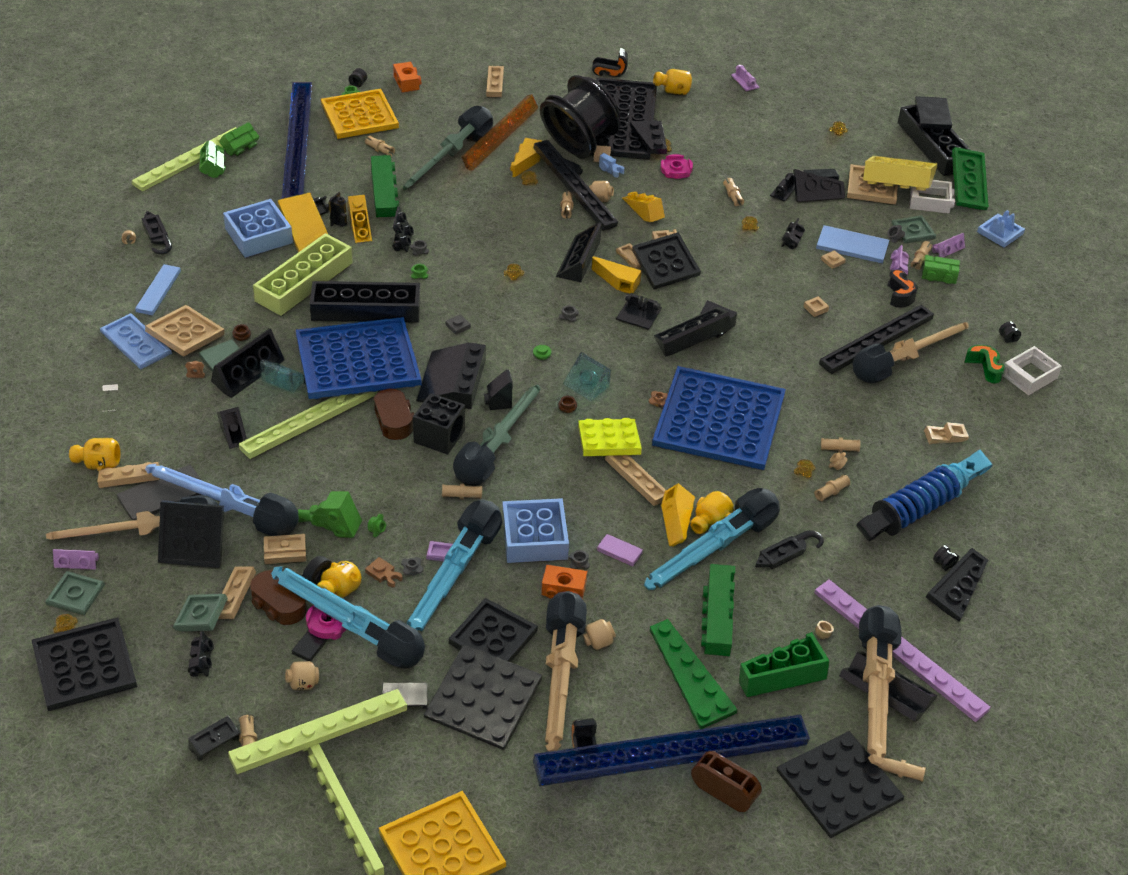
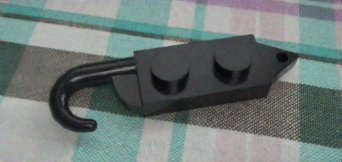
(156, 232)
(787, 549)

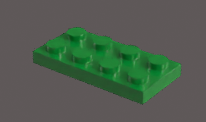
(970, 178)

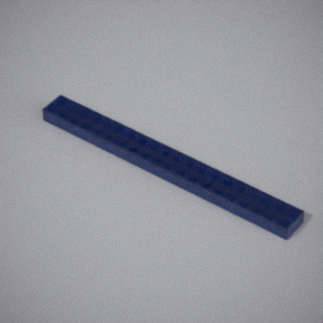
(297, 140)
(669, 750)

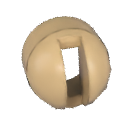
(132, 236)
(824, 629)

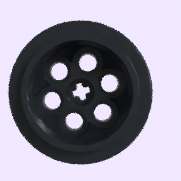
(580, 116)

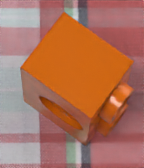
(406, 76)
(563, 579)

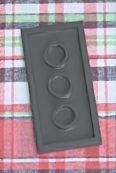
(150, 494)

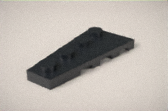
(957, 586)

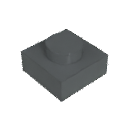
(458, 324)

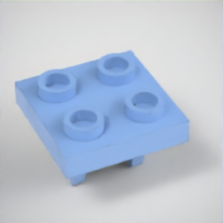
(1001, 229)

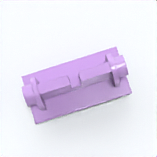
(744, 78)
(949, 246)
(899, 260)
(75, 559)

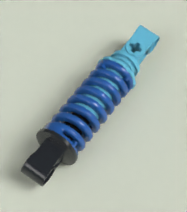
(922, 496)

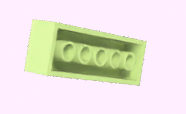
(293, 279)

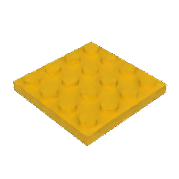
(359, 113)
(442, 840)

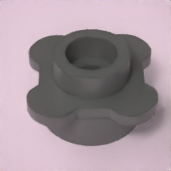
(895, 233)
(419, 247)
(569, 313)
(579, 555)
(412, 570)

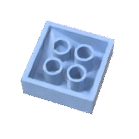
(258, 228)
(535, 530)

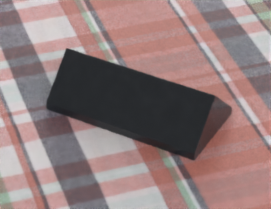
(580, 254)
(693, 331)
(243, 365)

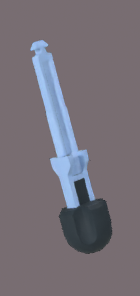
(270, 514)

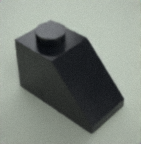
(499, 392)
(232, 426)

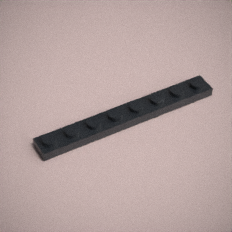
(575, 184)
(882, 335)

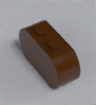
(393, 414)
(276, 600)
(726, 781)

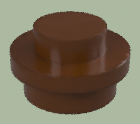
(241, 332)
(567, 404)

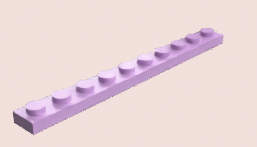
(909, 656)

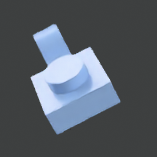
(609, 164)

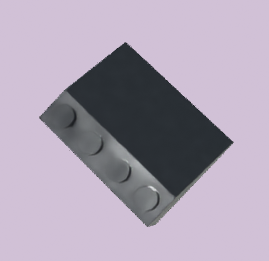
(454, 373)

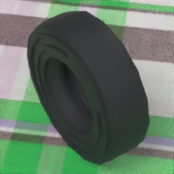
(315, 569)

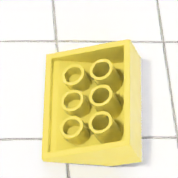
(899, 172)

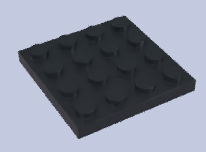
(83, 664)
(483, 696)
(839, 784)

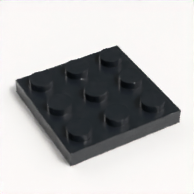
(666, 260)
(190, 534)
(494, 631)

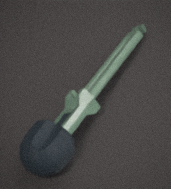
(474, 124)
(475, 461)

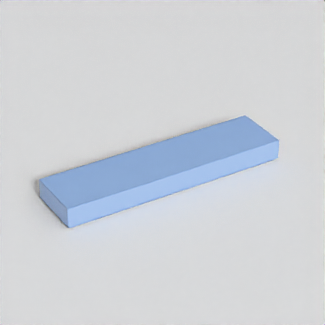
(158, 289)

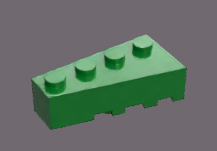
(383, 186)
(718, 610)
(785, 667)

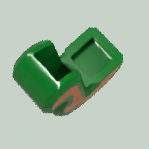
(989, 359)

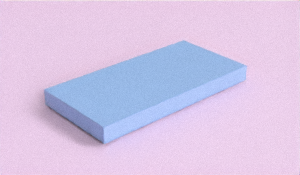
(853, 244)
(131, 339)

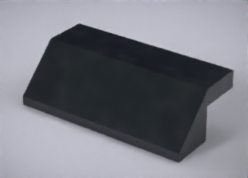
(903, 694)

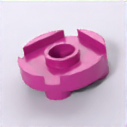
(683, 168)
(321, 628)

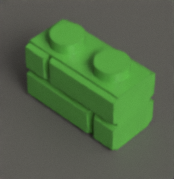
(239, 139)
(212, 159)
(940, 269)

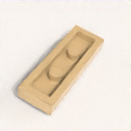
(495, 81)
(125, 475)
(236, 590)

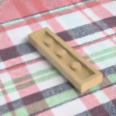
(637, 478)

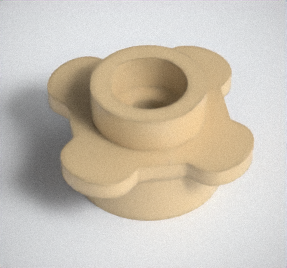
(838, 460)

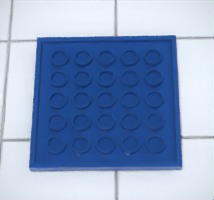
(357, 358)
(719, 417)

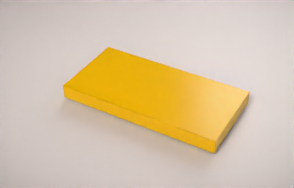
(304, 219)

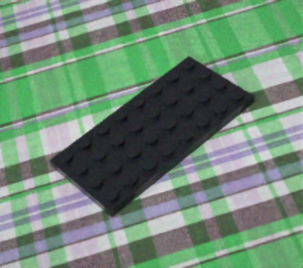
(635, 103)

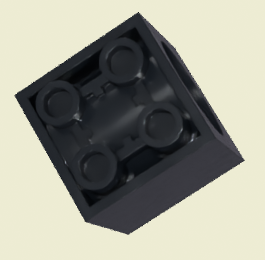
(439, 423)

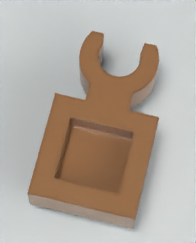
(383, 570)

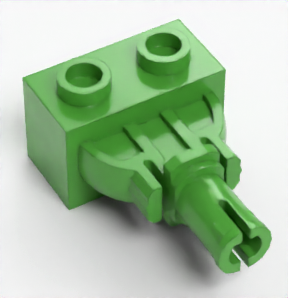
(334, 514)

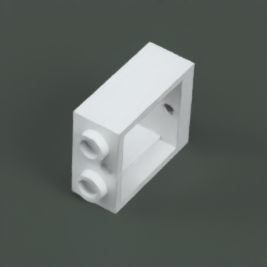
(937, 187)
(1024, 381)

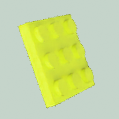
(609, 437)

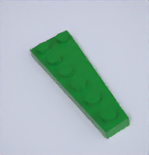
(700, 690)

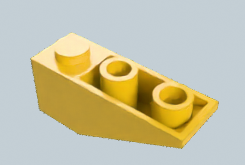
(525, 157)
(647, 207)
(359, 218)
(617, 275)
(677, 510)

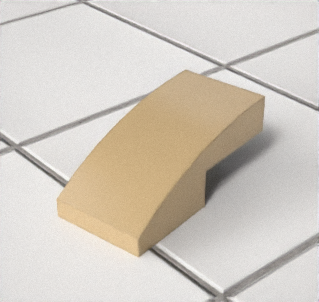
(950, 433)

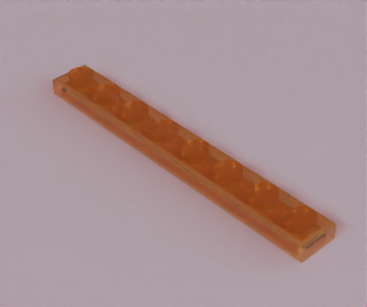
(499, 132)

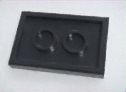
(933, 112)

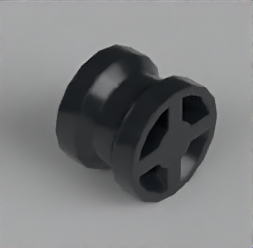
(358, 77)
(1010, 332)
(945, 557)

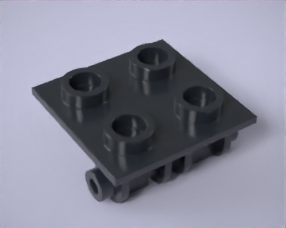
(403, 231)
(639, 312)

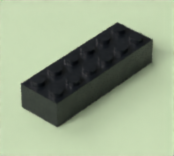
(934, 143)
(364, 301)

